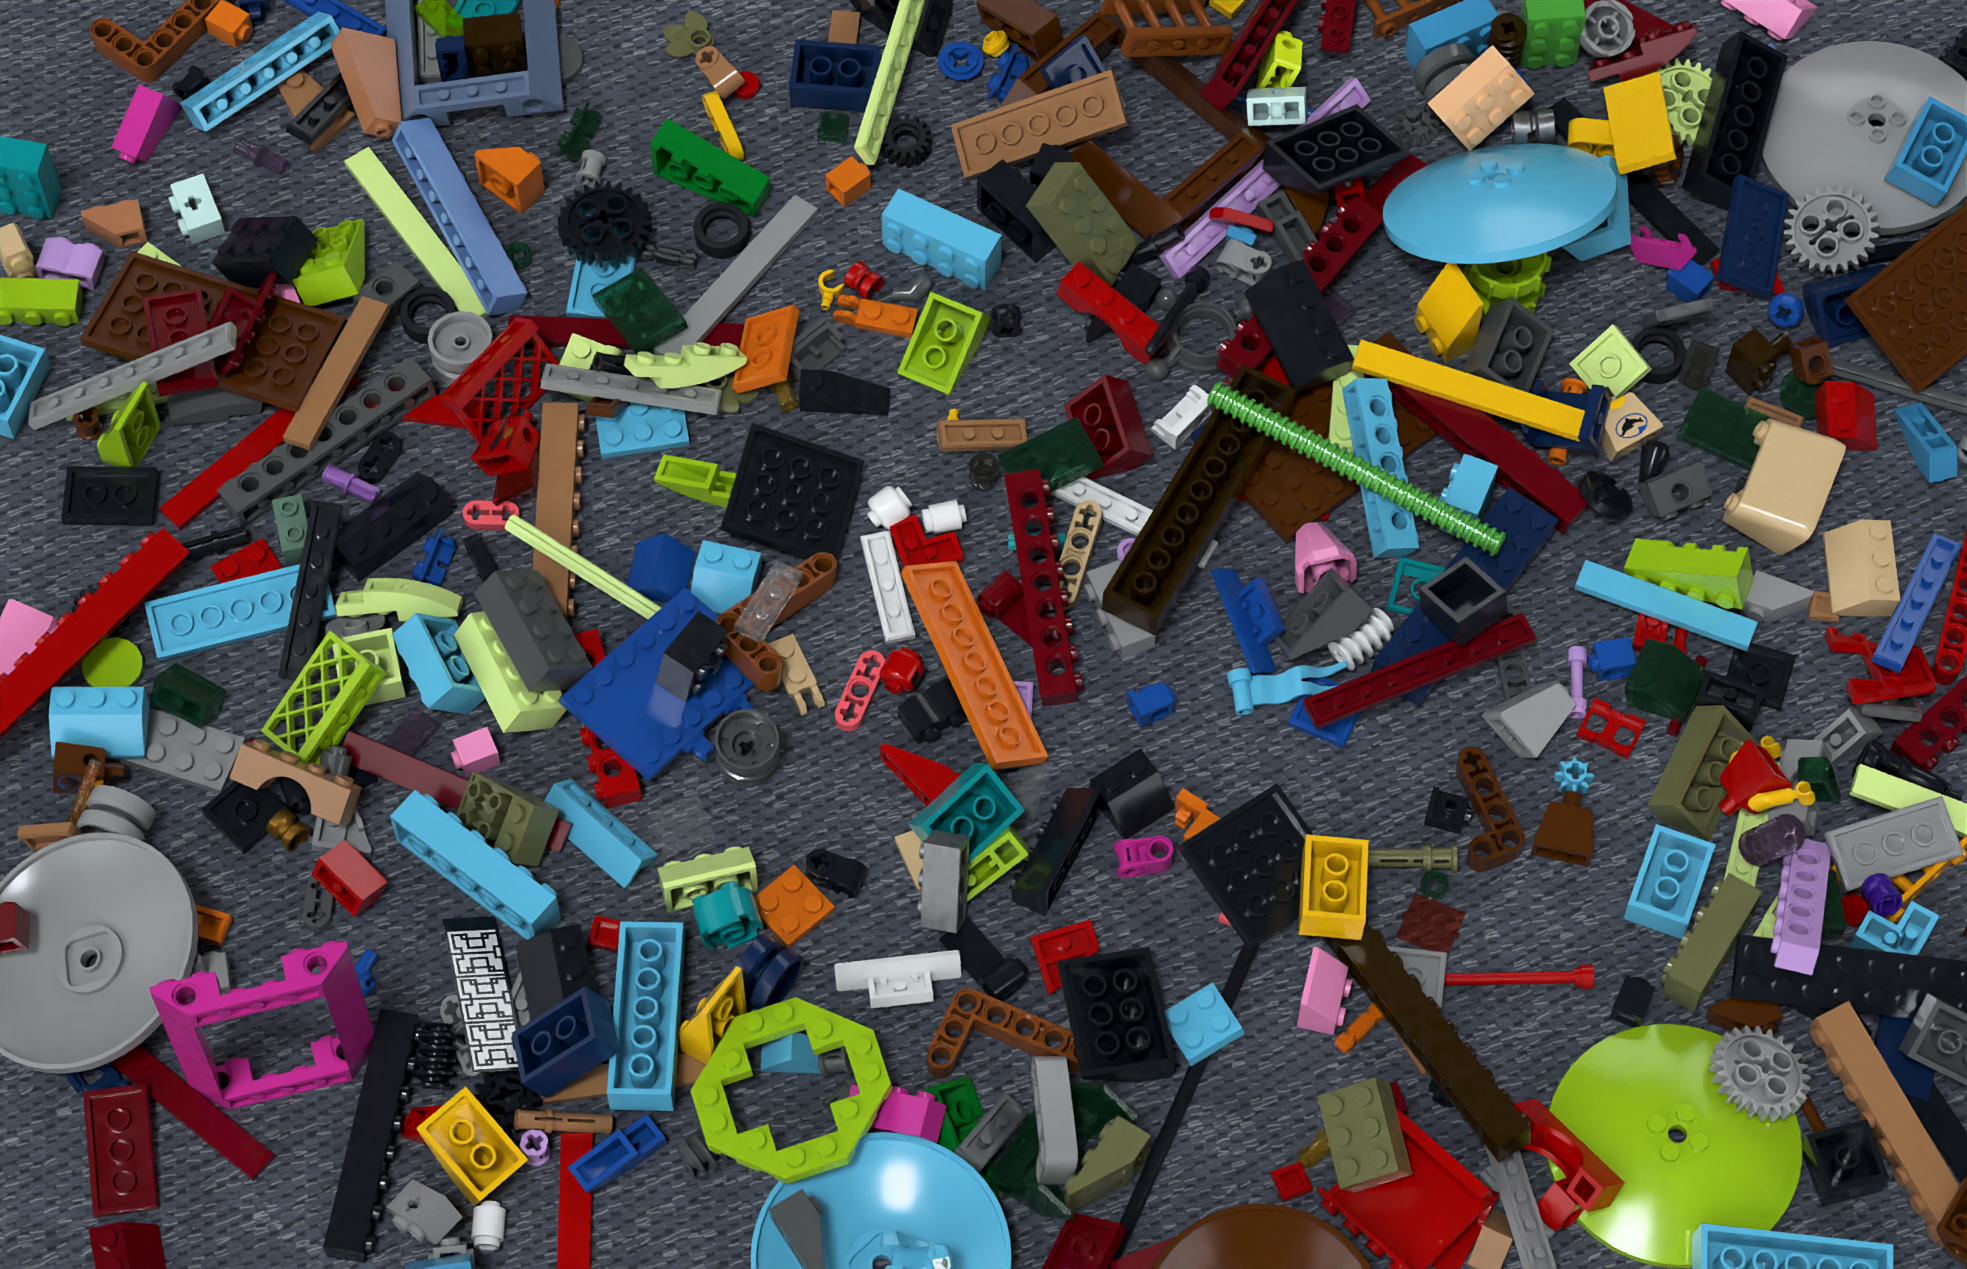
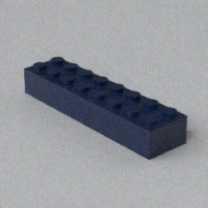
(1527, 533)

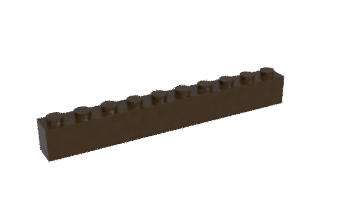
(1434, 1042)

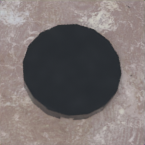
(1603, 496)

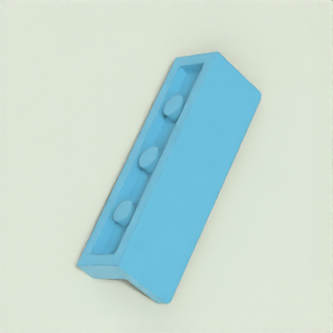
(600, 833)

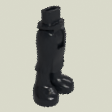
(1882, 759)

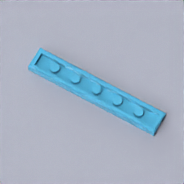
(1666, 605)

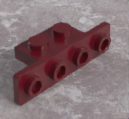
(1336, 25)
(243, 314)

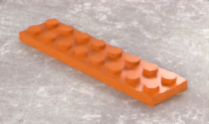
(974, 665)

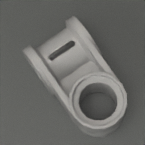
(1243, 262)

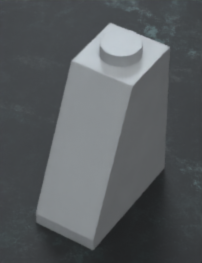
(1531, 718)

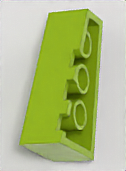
(1698, 573)

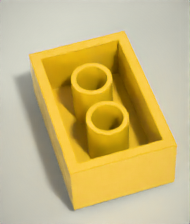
(1333, 887)

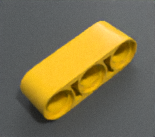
(1591, 136)

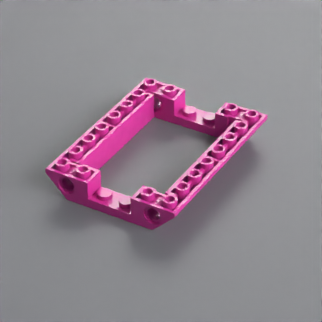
(334, 982)

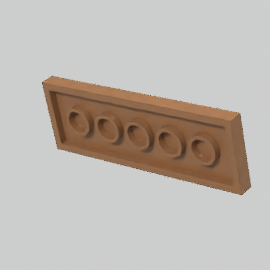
(1053, 118)

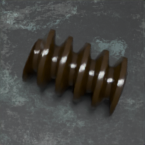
(1508, 37)

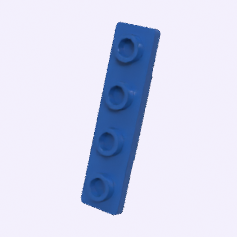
(1251, 615)

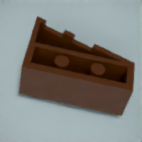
(1025, 24)

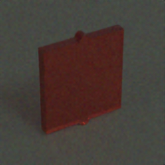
(515, 483)
(1430, 924)

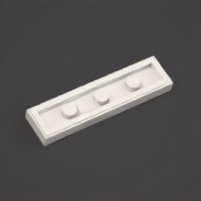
(887, 587)

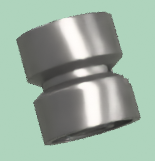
(1533, 128)

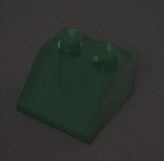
(1664, 681)

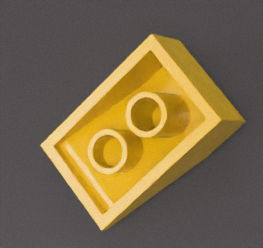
(1450, 314)
(713, 1017)
(471, 1146)

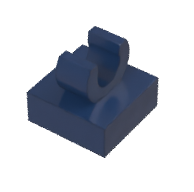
(255, 9)

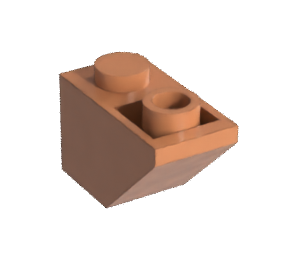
(117, 223)

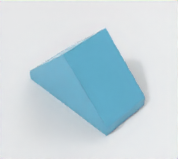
(789, 1055)

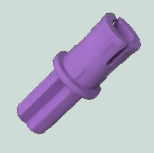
(350, 483)

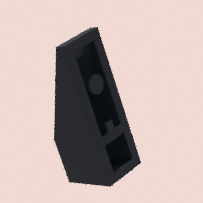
(840, 393)

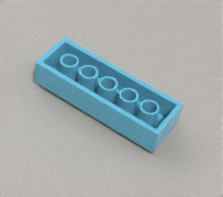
(475, 866)
(647, 1016)
(1761, 1249)

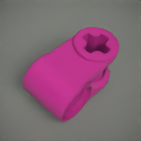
(1141, 856)

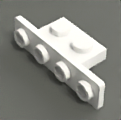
(900, 978)

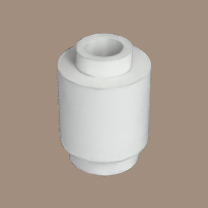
(943, 517)
(488, 1225)

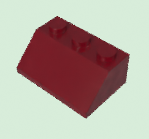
(1112, 425)
(127, 1246)

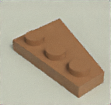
(298, 92)

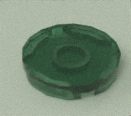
(1799, 396)

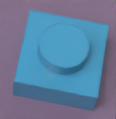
(1242, 234)

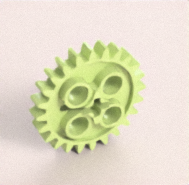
(1684, 101)

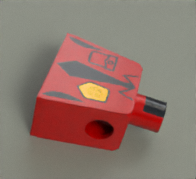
(507, 445)

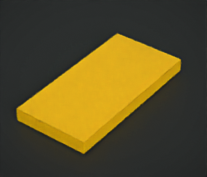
(1639, 123)

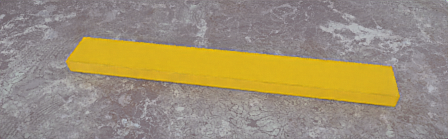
(1468, 390)

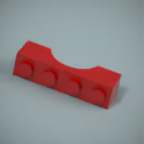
(1091, 294)
(1588, 1177)

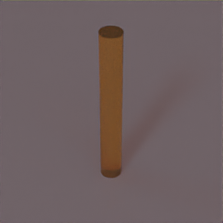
(84, 791)

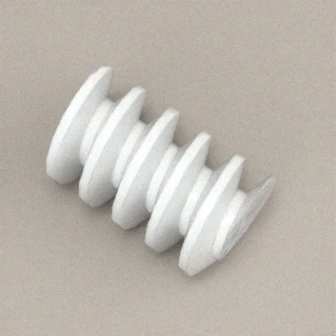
(1360, 641)

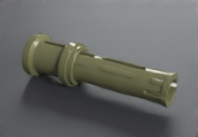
(1427, 857)

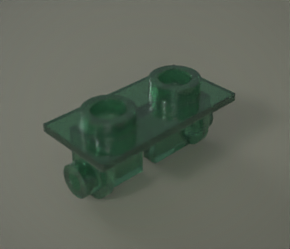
(582, 123)

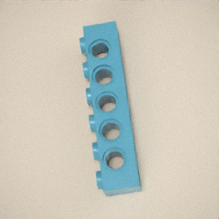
(261, 71)
(1365, 428)

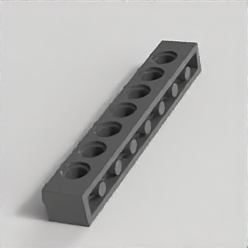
(343, 440)

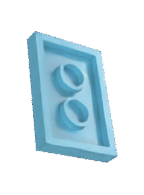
(641, 430)

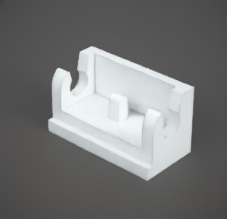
(1184, 417)

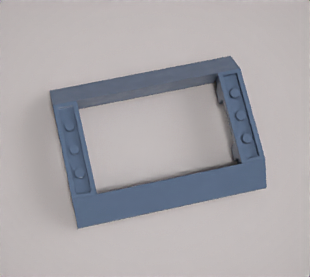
(519, 92)

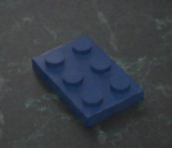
(1072, 64)

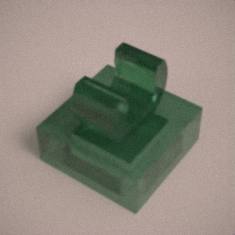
(832, 127)

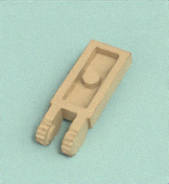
(796, 673)

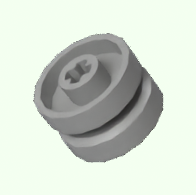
(457, 342)
(116, 812)

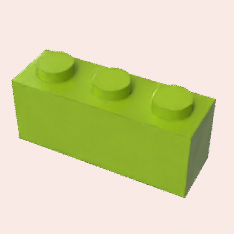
(40, 301)

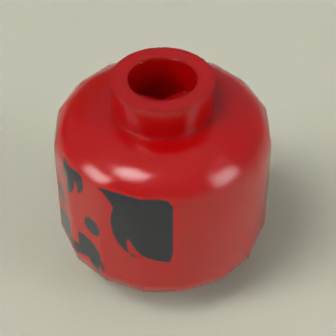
(901, 671)

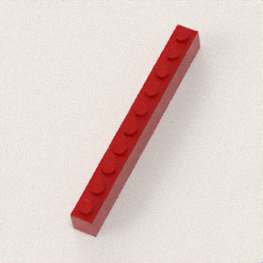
(88, 626)

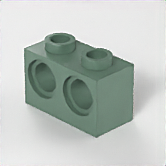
(291, 527)

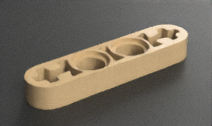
(1079, 556)

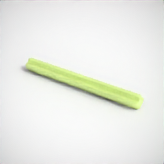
(581, 566)

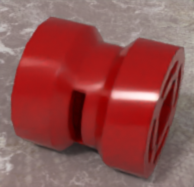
(862, 279)

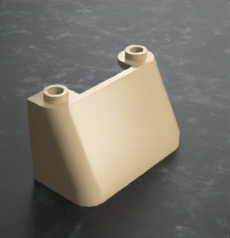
(1785, 485)

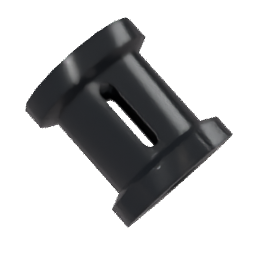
(191, 83)

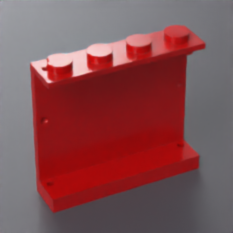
(1415, 1215)

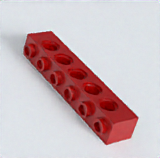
(624, 786)

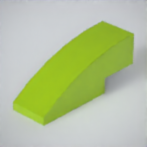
(695, 479)

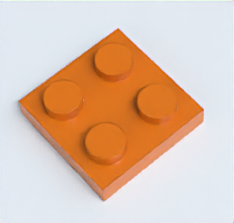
(792, 906)

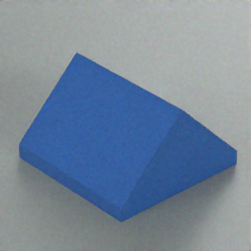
(661, 568)

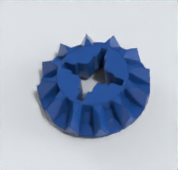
(960, 51)

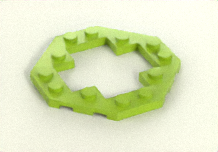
(731, 1064)

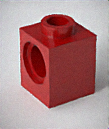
(1558, 1208)

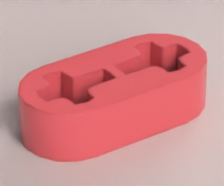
(490, 515)

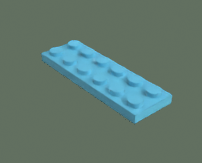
(225, 613)

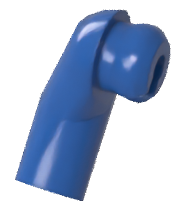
(363, 972)

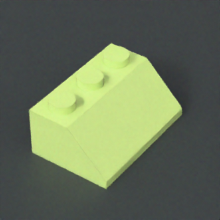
(705, 875)

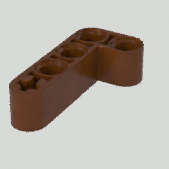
(1485, 805)

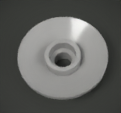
(347, 626)

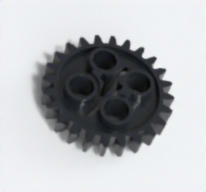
(604, 224)

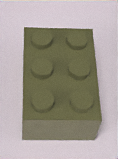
(1364, 1135)

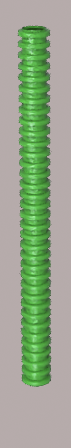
(1356, 468)

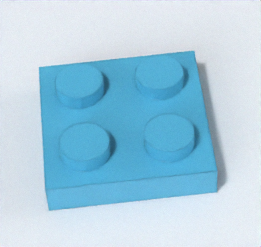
(1202, 1024)

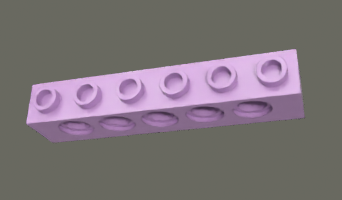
(1801, 907)

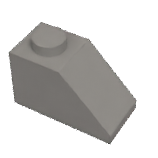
(1774, 598)
(1849, 734)

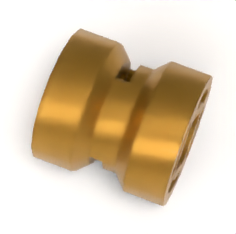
(285, 827)

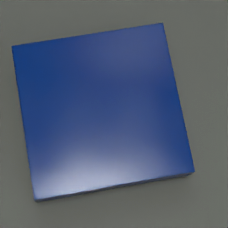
(1334, 733)

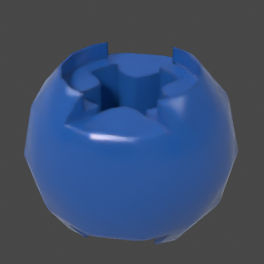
(1788, 301)

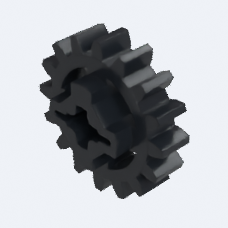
(517, 1094)

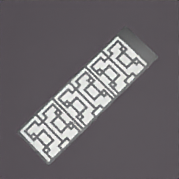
(482, 992)

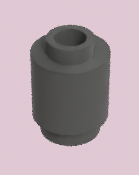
(336, 760)

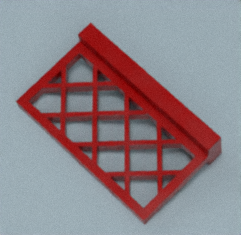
(492, 362)

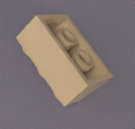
(1861, 569)

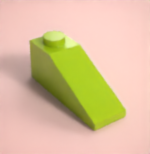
(995, 860)

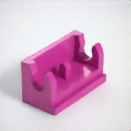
(1661, 251)

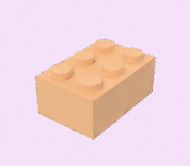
(1481, 98)

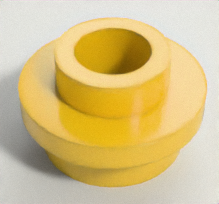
(995, 43)

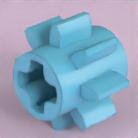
(1573, 768)

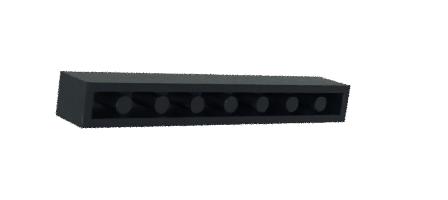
(372, 1137)

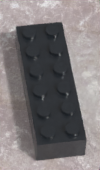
(1734, 117)

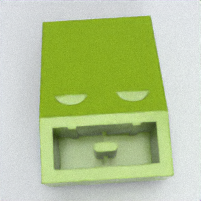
(334, 264)

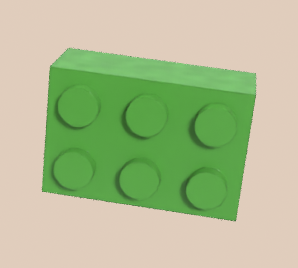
(1552, 32)

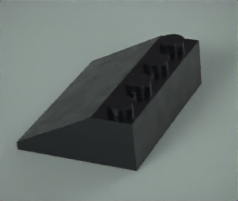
(1331, 151)
(1117, 1016)

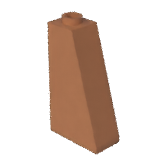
(371, 79)

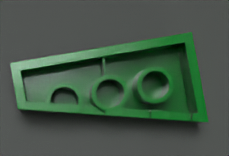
(706, 169)

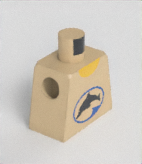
(1627, 425)

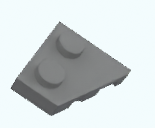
(330, 834)

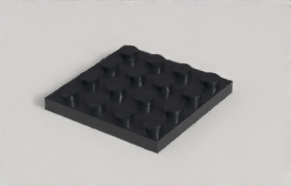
(791, 494)
(1253, 864)

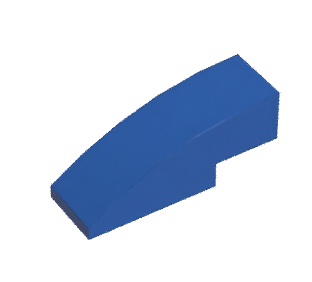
(618, 1154)

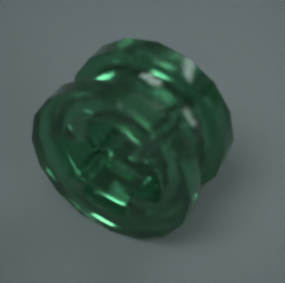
(516, 248)
(1434, 875)

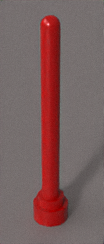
(1580, 976)

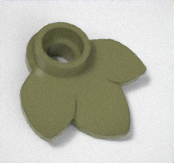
(683, 37)
(729, 398)

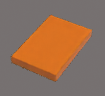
(768, 348)

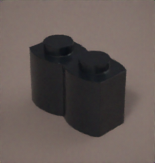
(932, 711)

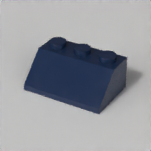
(1828, 310)

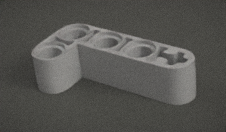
(1054, 1120)

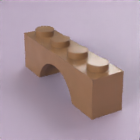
(329, 795)

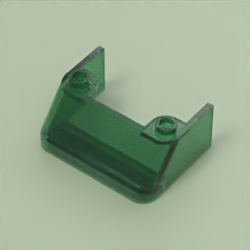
(1016, 1170)

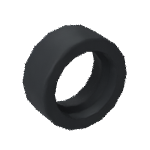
(726, 248)
(414, 300)
(1668, 338)

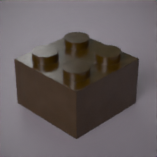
(494, 44)

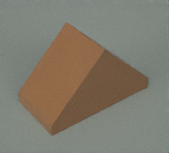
(1492, 1243)

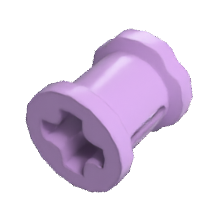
(538, 1139)

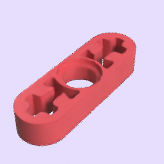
(859, 712)

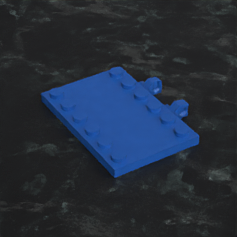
(640, 716)

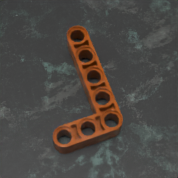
(153, 51)
(758, 659)
(1005, 1031)

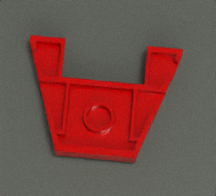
(1886, 684)

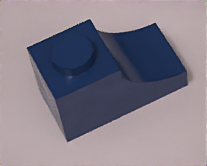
(452, 58)

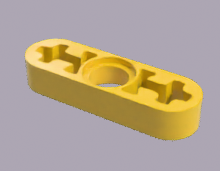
(722, 124)

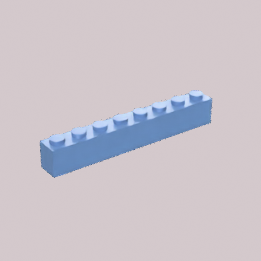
(459, 216)

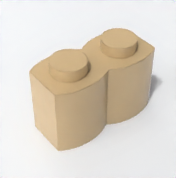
(15, 253)

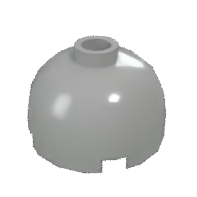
(1607, 29)

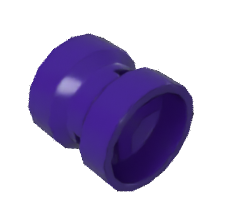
(1881, 894)

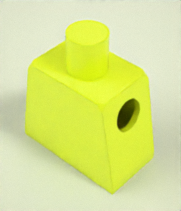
(1283, 54)

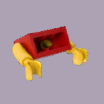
(1758, 781)

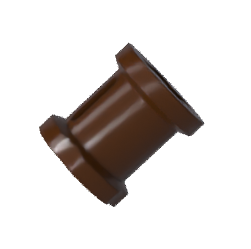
(85, 426)

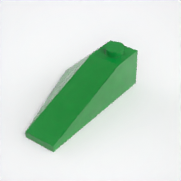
(960, 1117)

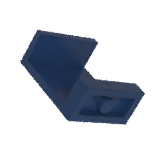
(1596, 410)

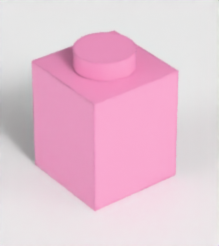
(475, 752)

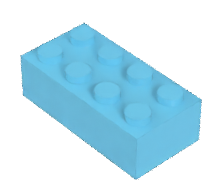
(941, 240)

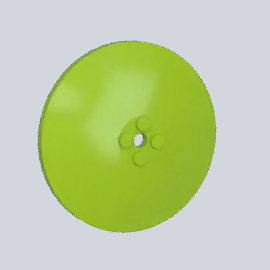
(1726, 1171)

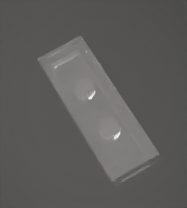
(768, 601)

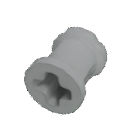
(591, 167)

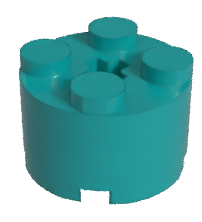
(727, 916)

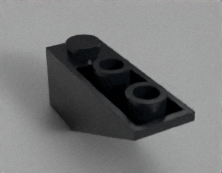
(1137, 287)

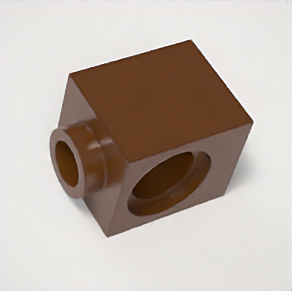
(1803, 351)

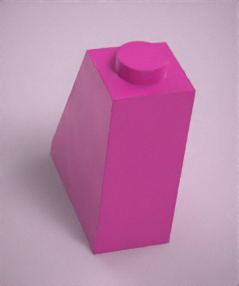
(144, 124)

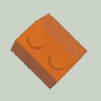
(511, 176)

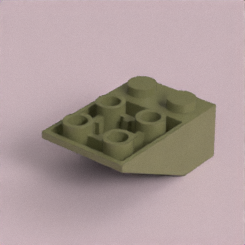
(507, 818)
(1110, 1165)

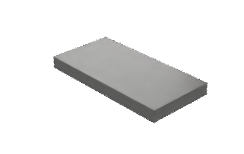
(1894, 843)

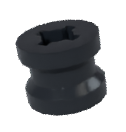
(1006, 320)

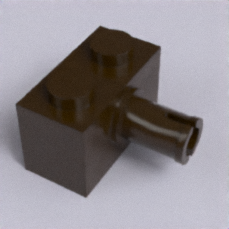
(1754, 360)

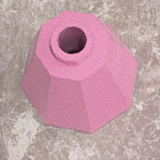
(1319, 551)

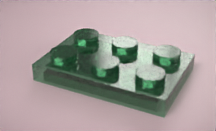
(639, 311)
(1722, 428)
(1059, 453)

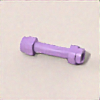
(1577, 660)

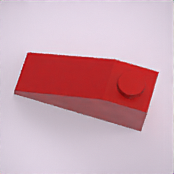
(921, 775)

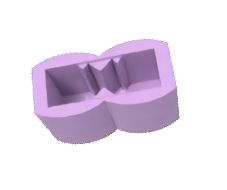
(70, 261)

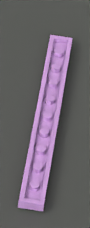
(1245, 195)

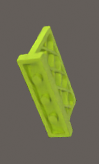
(338, 713)

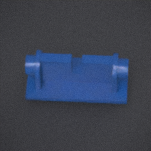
(1010, 66)
(436, 550)

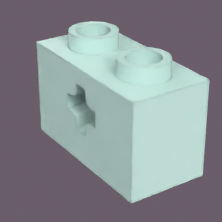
(1276, 106)
(196, 208)

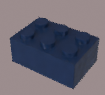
(833, 75)
(565, 1042)

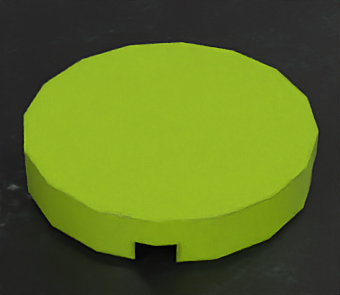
(113, 664)

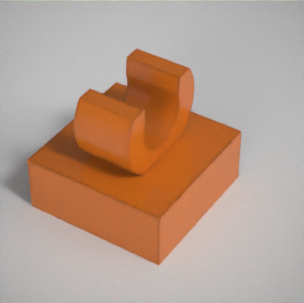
(1188, 808)

